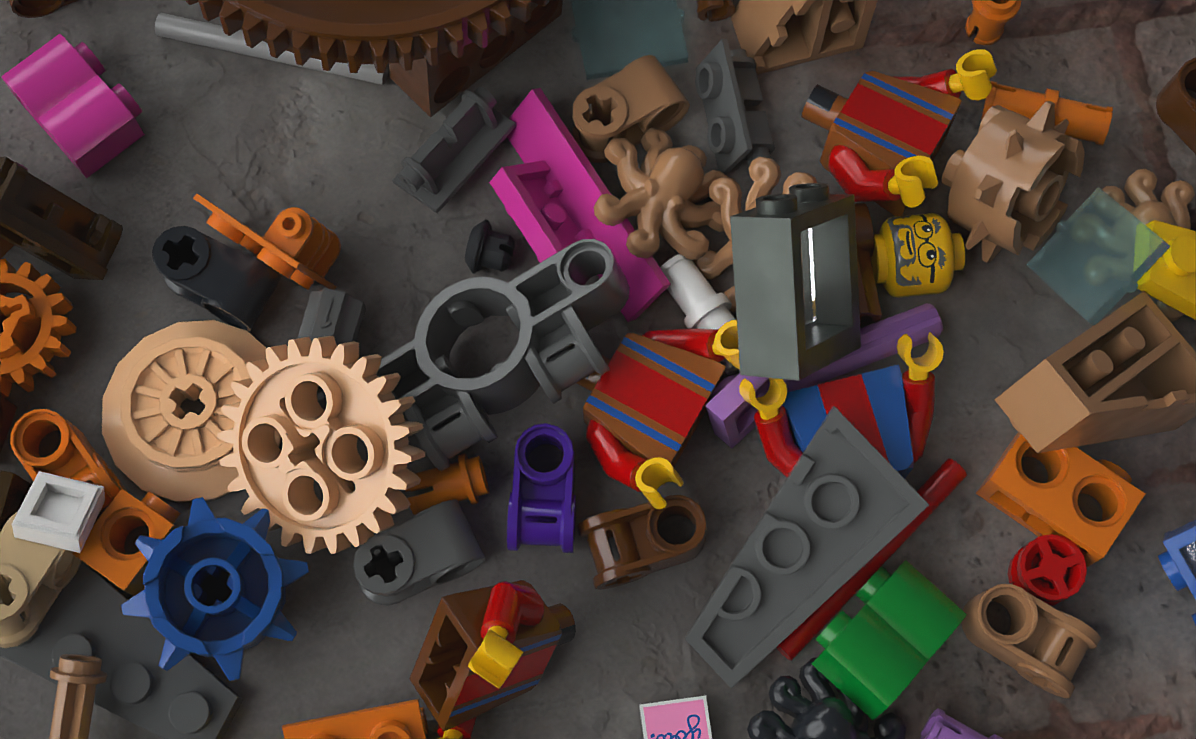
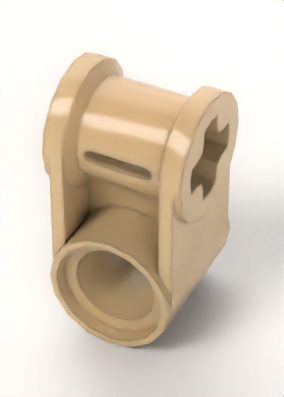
(29, 583)

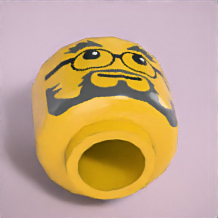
(916, 255)

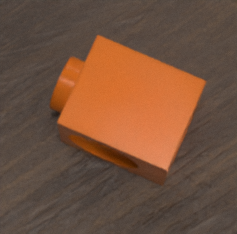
(105, 544)

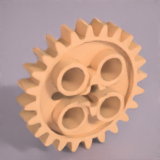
(321, 443)

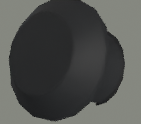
(488, 248)

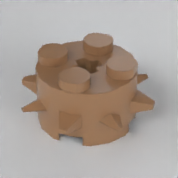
(1012, 180)

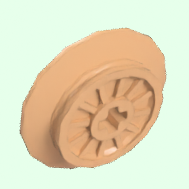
(142, 415)

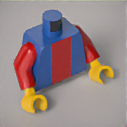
(882, 404)

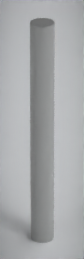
(214, 37)

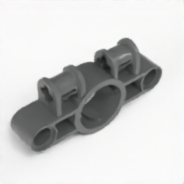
(553, 346)

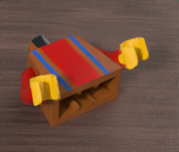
(893, 128)
(654, 402)

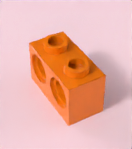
(1054, 505)

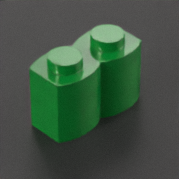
(887, 639)

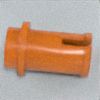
(991, 19)
(459, 482)

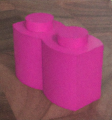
(74, 104)

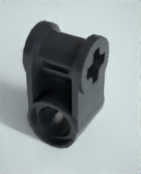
(223, 279)

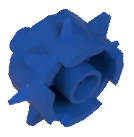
(177, 600)

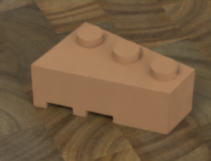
(800, 30)
(1108, 383)

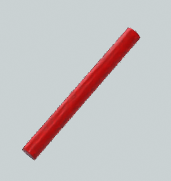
(934, 492)

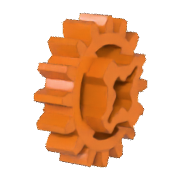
(30, 326)

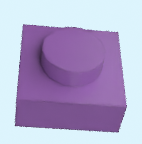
(728, 411)

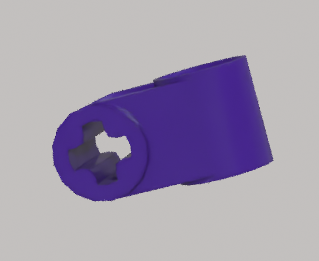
(542, 496)

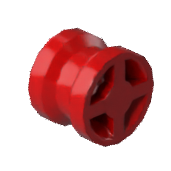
(1058, 563)

